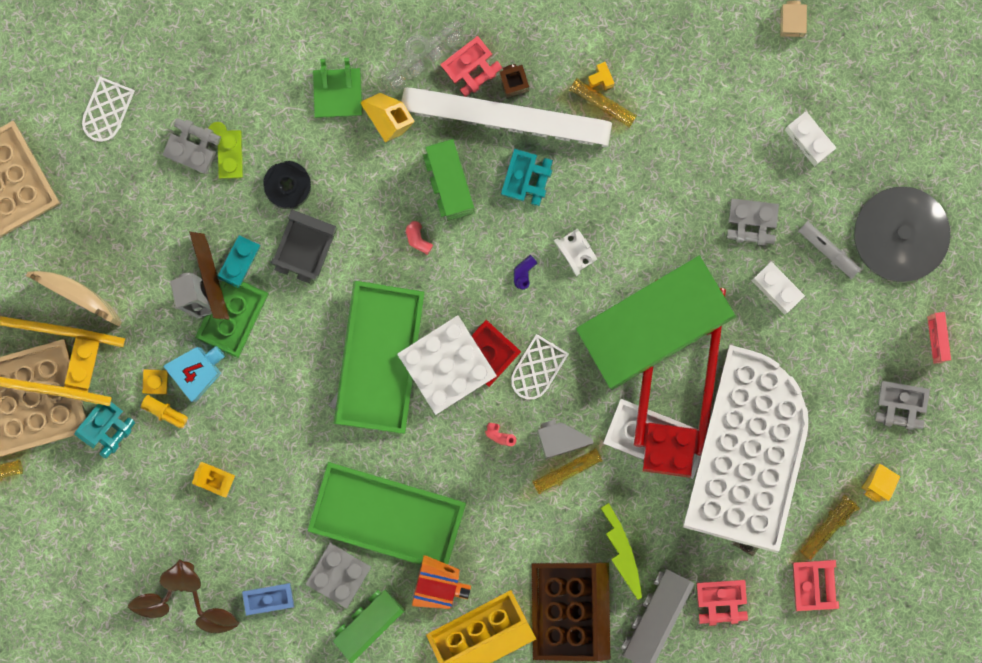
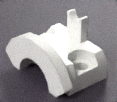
(576, 251)

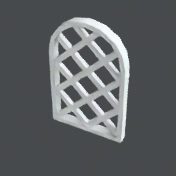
(119, 121)
(556, 369)

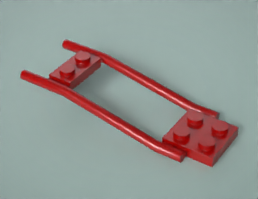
(672, 448)

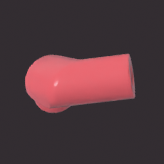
(415, 239)
(501, 438)

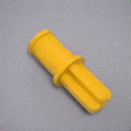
(164, 411)

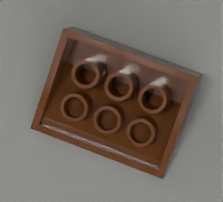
(571, 611)

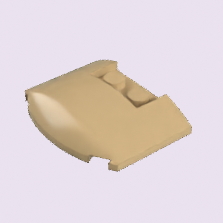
(76, 293)

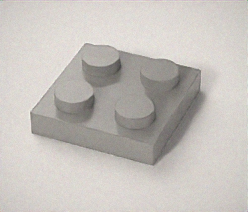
(338, 575)

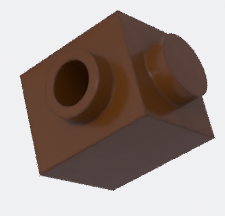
(514, 80)

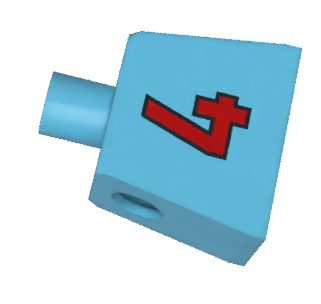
(195, 371)

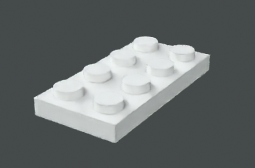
(623, 427)

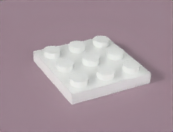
(447, 365)

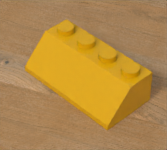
(483, 633)

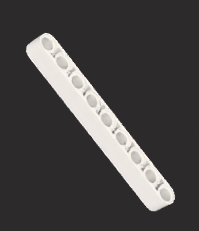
(508, 116)

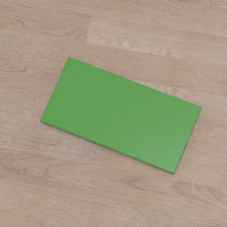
(655, 322)
(373, 379)
(385, 515)

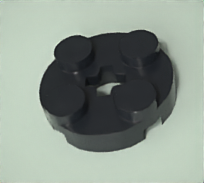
(282, 172)

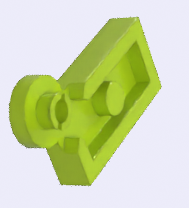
(229, 151)

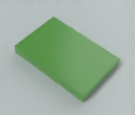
(243, 310)

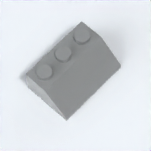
(560, 439)

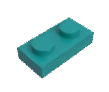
(238, 261)

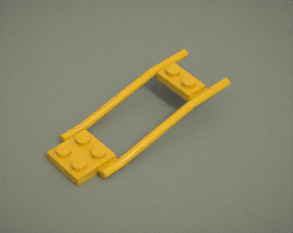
(80, 365)

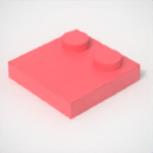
(939, 337)

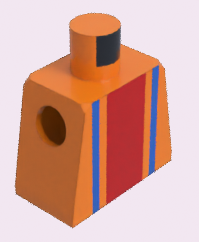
(438, 585)

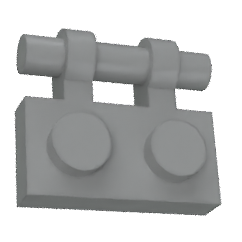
(188, 152)
(754, 214)
(902, 397)

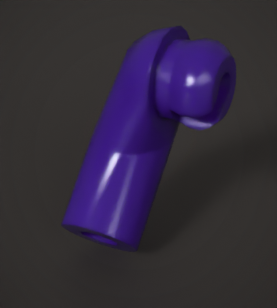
(521, 272)

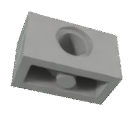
(190, 295)

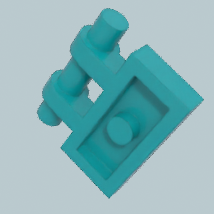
(519, 176)
(98, 423)

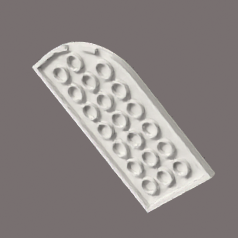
(750, 453)

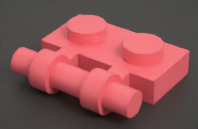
(468, 59)
(722, 594)

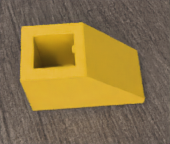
(387, 115)
(880, 484)

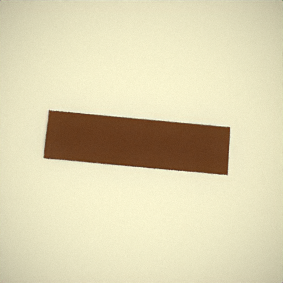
(209, 276)

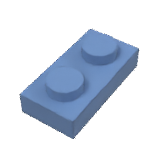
(268, 599)

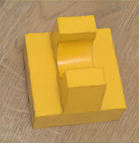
(602, 77)

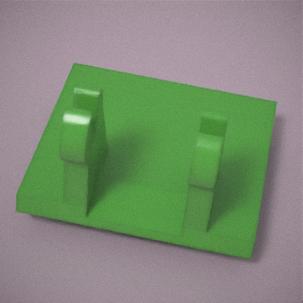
(337, 91)

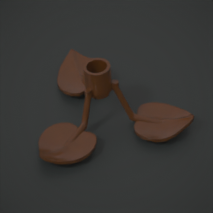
(183, 578)

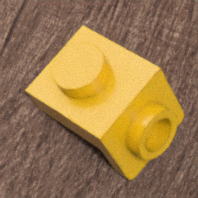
(213, 479)

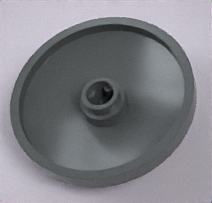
(902, 234)

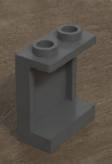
(304, 246)

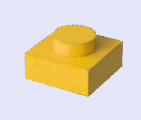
(155, 381)

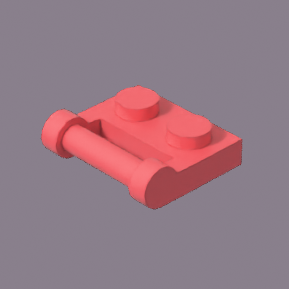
(807, 585)

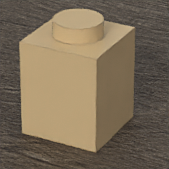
(793, 19)

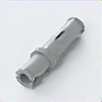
(829, 250)

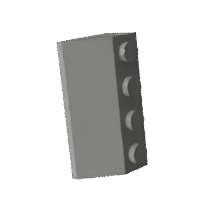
(658, 617)

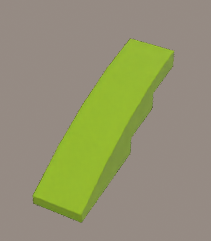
(624, 560)

